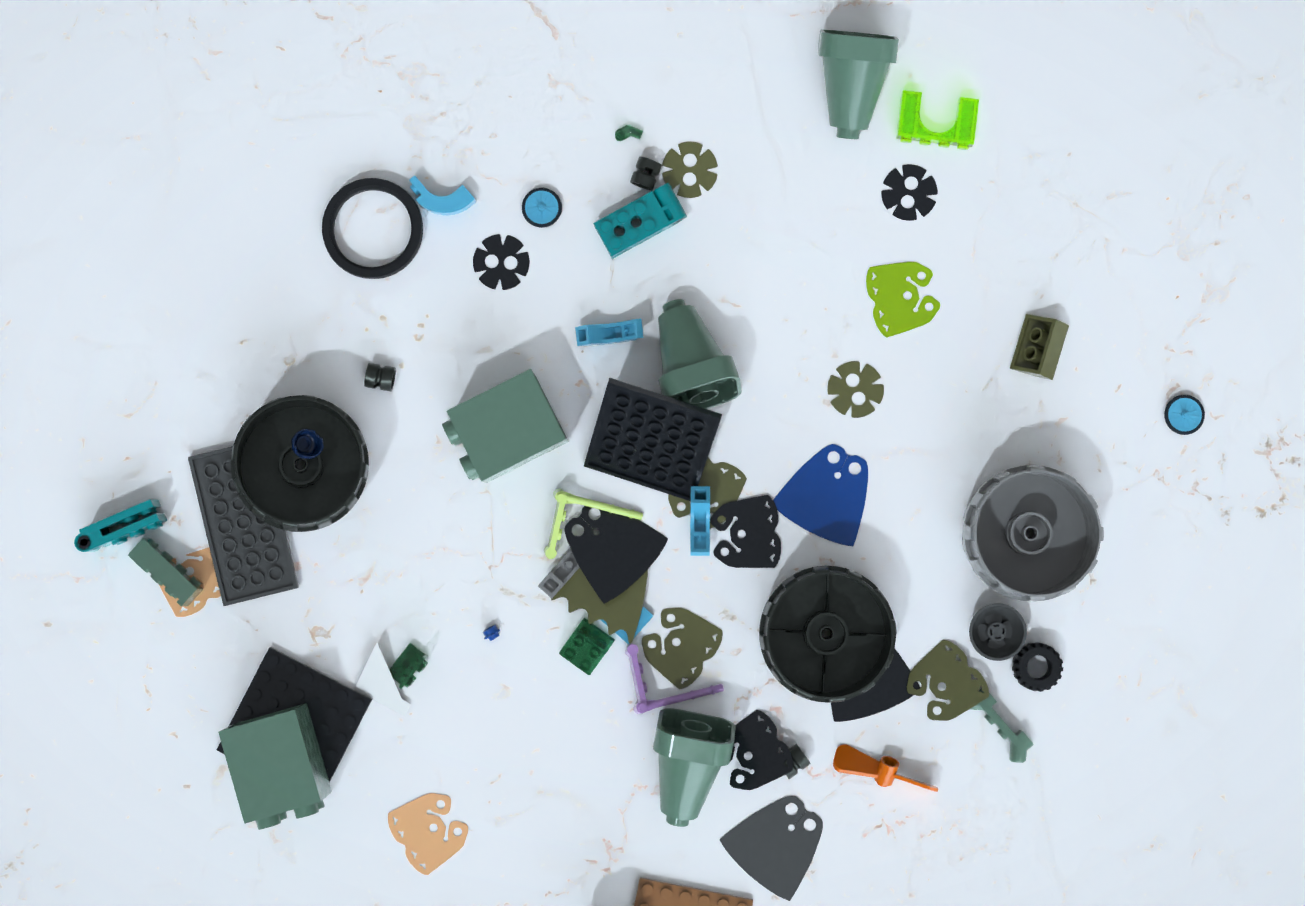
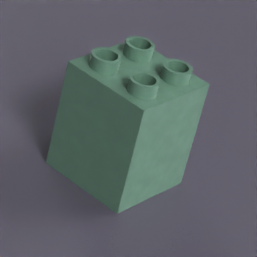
(504, 427)
(276, 766)

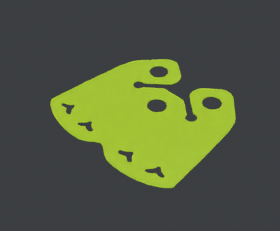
(890, 301)

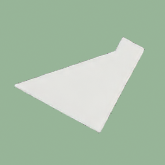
(379, 684)

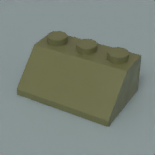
(1039, 346)

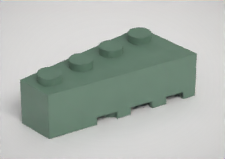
(165, 571)

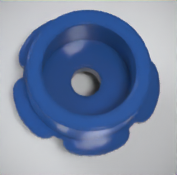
(491, 632)

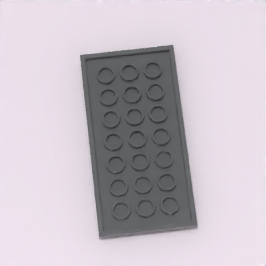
(245, 551)

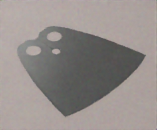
(771, 851)

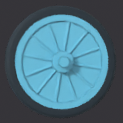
(541, 207)
(1184, 414)

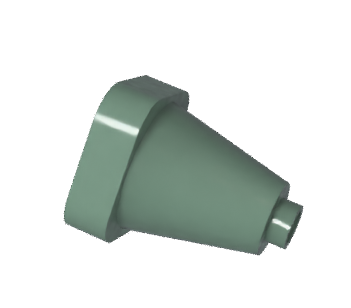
(854, 76)
(692, 360)
(689, 757)

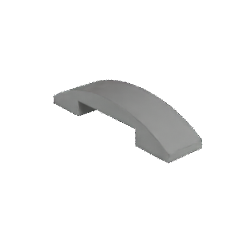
(559, 575)

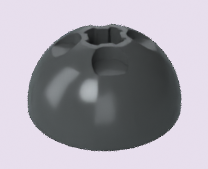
(1005, 639)

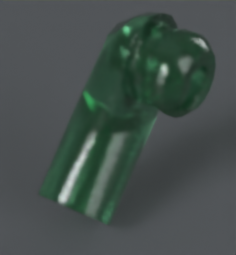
(628, 131)

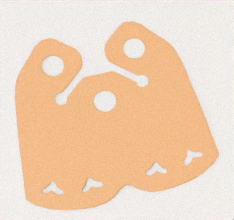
(205, 573)
(417, 836)

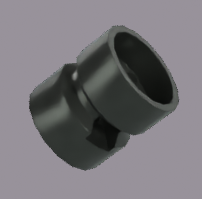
(642, 179)
(380, 377)
(799, 760)

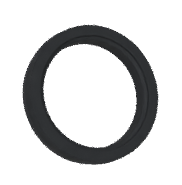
(345, 194)

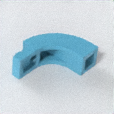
(442, 205)
(609, 333)
(700, 521)

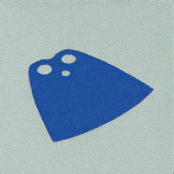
(823, 503)

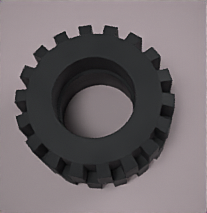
(1053, 672)

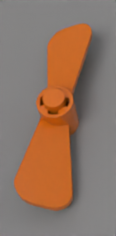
(854, 762)

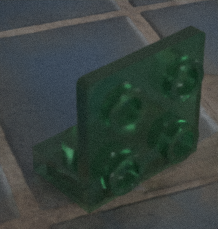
(586, 646)
(407, 666)

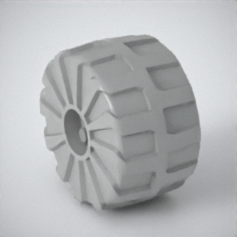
(1063, 526)

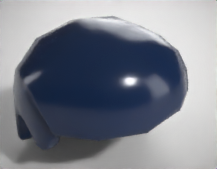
(307, 444)

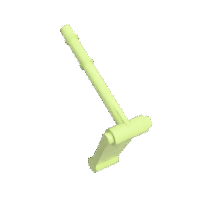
(562, 498)

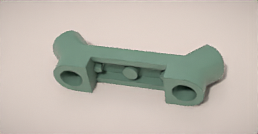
(1018, 741)

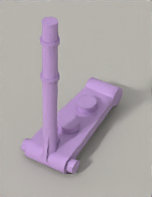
(640, 687)

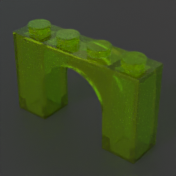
(912, 129)

